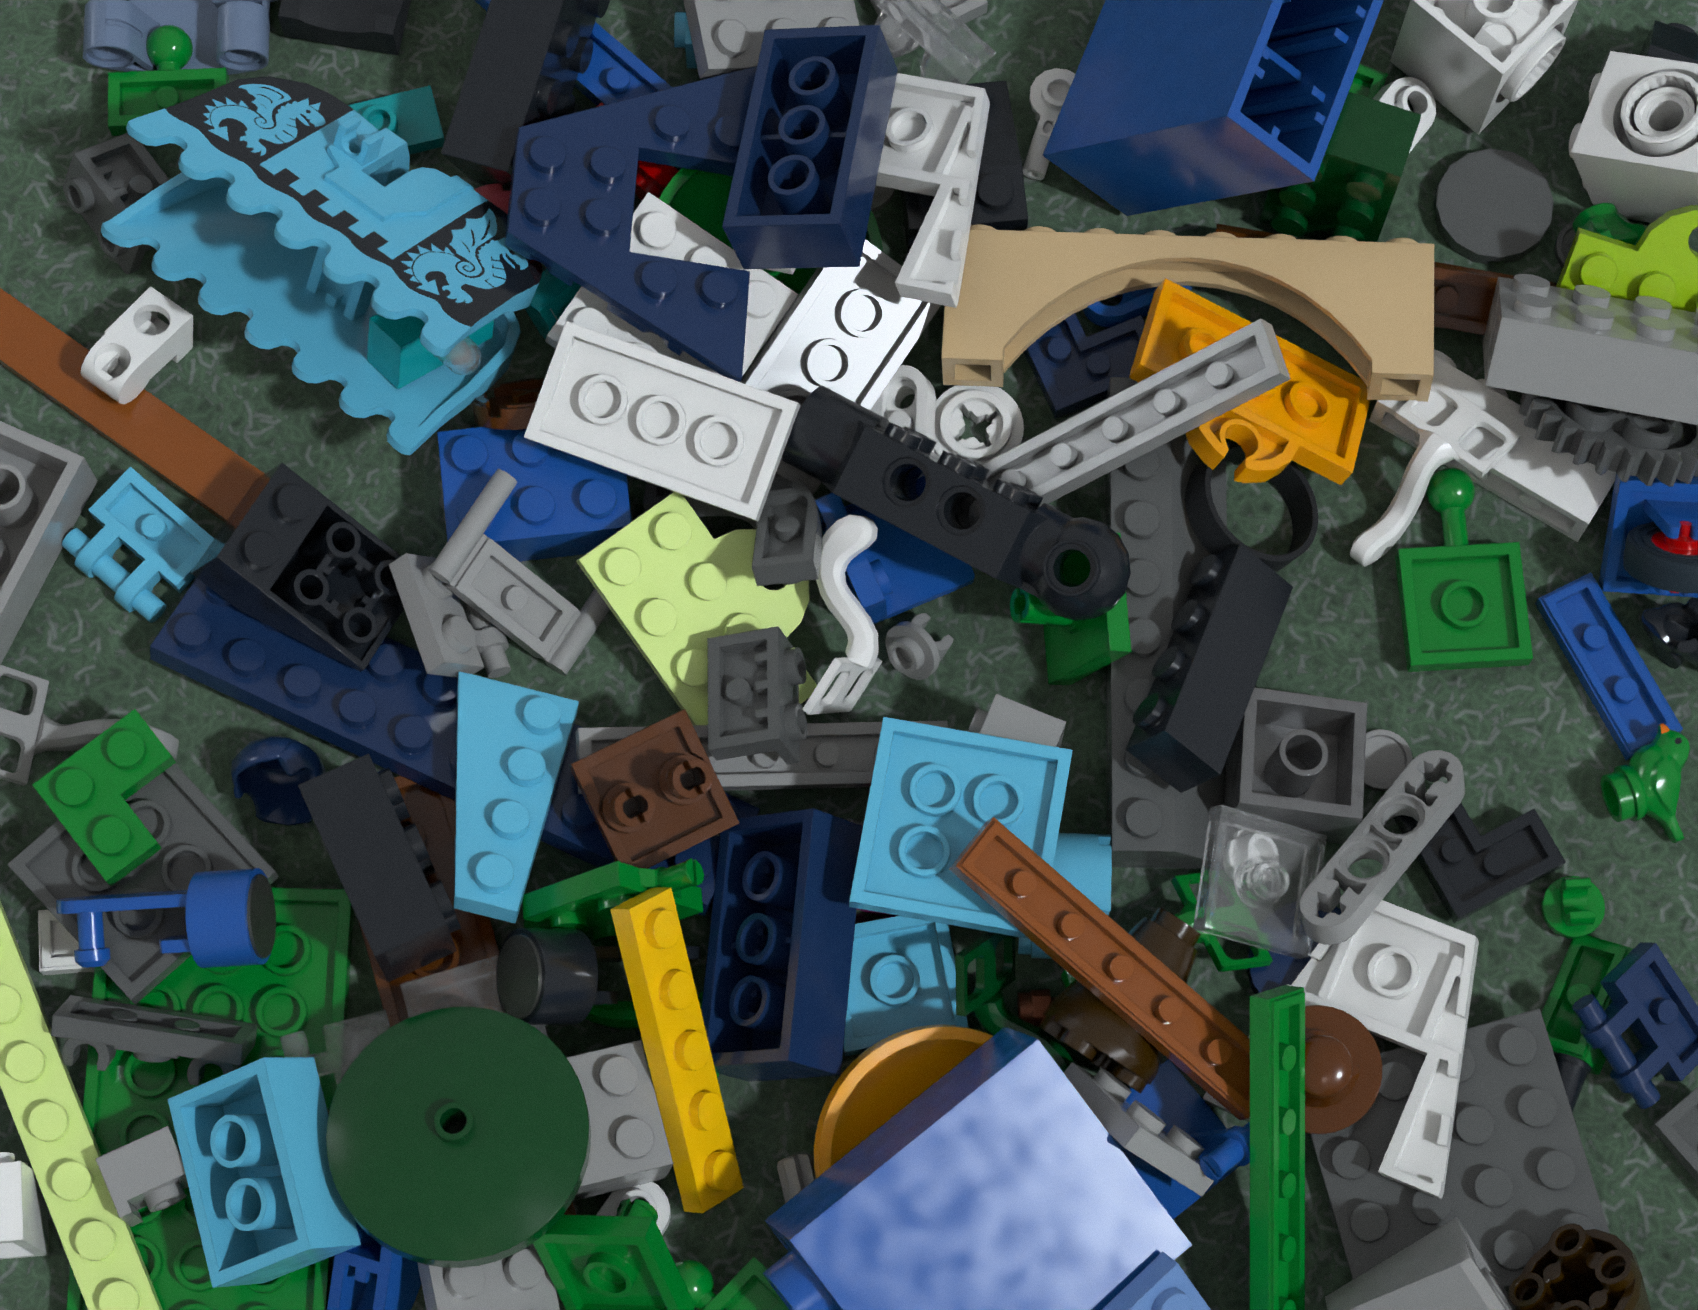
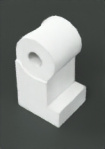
(138, 346)

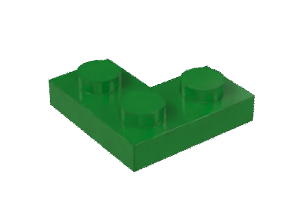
(91, 792)

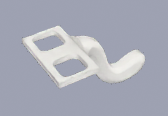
(1435, 448)
(839, 546)

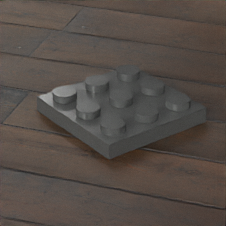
(192, 840)

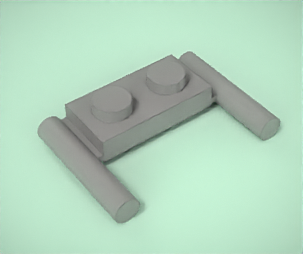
(511, 593)

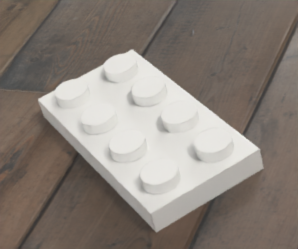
(662, 421)

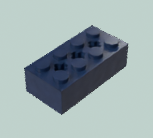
(811, 148)
(781, 946)

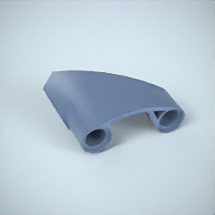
(221, 32)

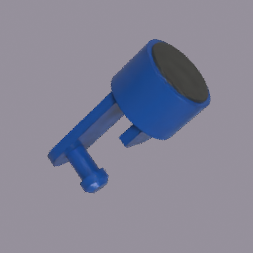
(226, 918)

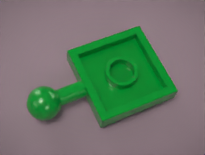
(1460, 599)

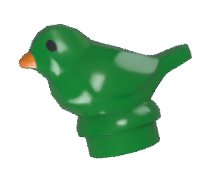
(1649, 783)

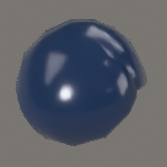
(270, 775)

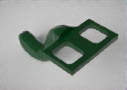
(987, 999)

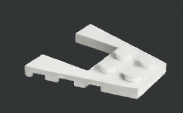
(935, 151)
(1413, 988)

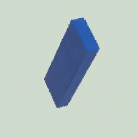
(1607, 663)

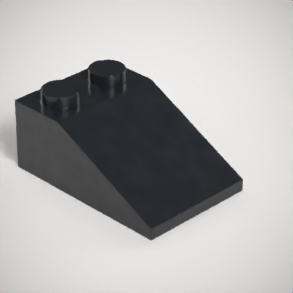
(1000, 184)

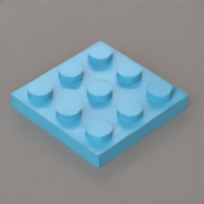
(929, 802)

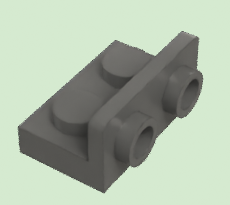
(106, 182)
(755, 695)

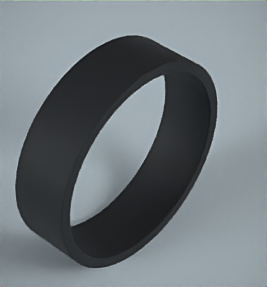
(1217, 537)

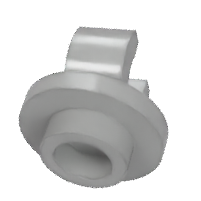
(913, 649)

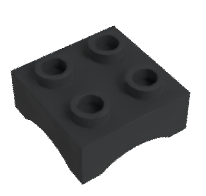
(347, 23)

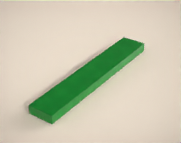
(1277, 1149)

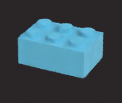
(261, 1171)

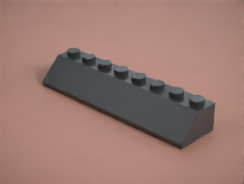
(1146, 504)

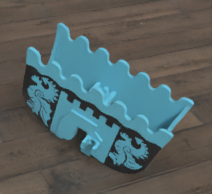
(317, 227)

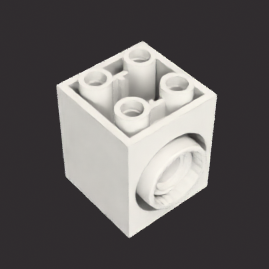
(1480, 51)
(1640, 136)

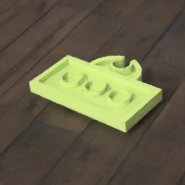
(681, 586)

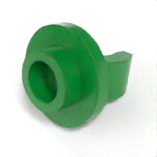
(1573, 907)

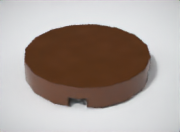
(510, 406)

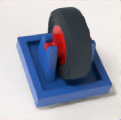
(1652, 539)

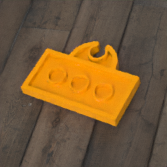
(1305, 420)

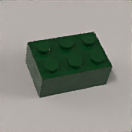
(1354, 176)

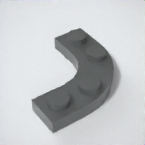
(786, 534)

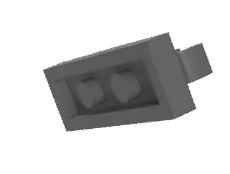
(151, 1035)

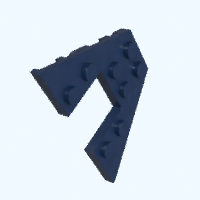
(577, 205)

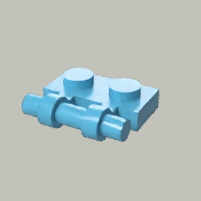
(153, 530)

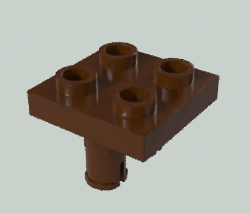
(654, 792)

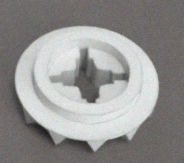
(980, 405)

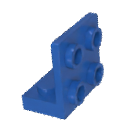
(898, 567)

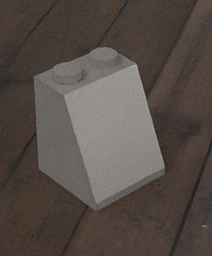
(1430, 1274)

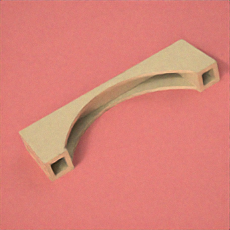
(1355, 294)

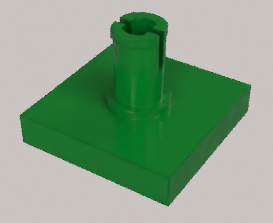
(1073, 646)
(613, 1262)

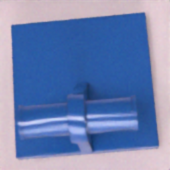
(1180, 1105)

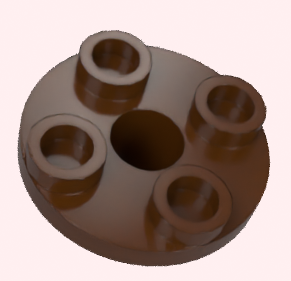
(1340, 1070)

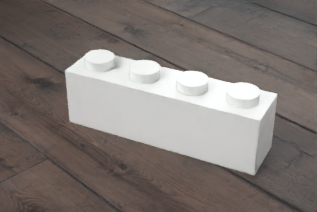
(1529, 474)

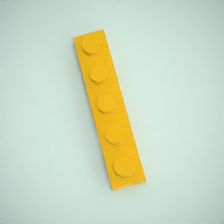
(677, 1048)

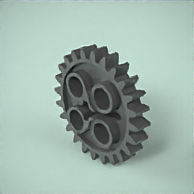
(1615, 439)

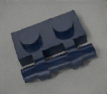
(1658, 1011)

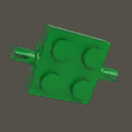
(587, 898)

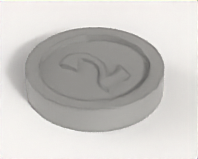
(1385, 759)

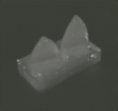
(950, 46)

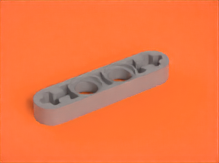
(1374, 842)

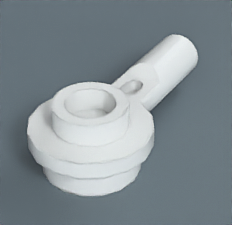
(1046, 101)

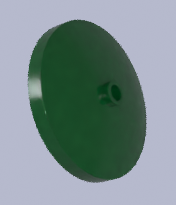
(471, 1191)

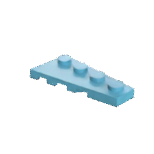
(505, 780)

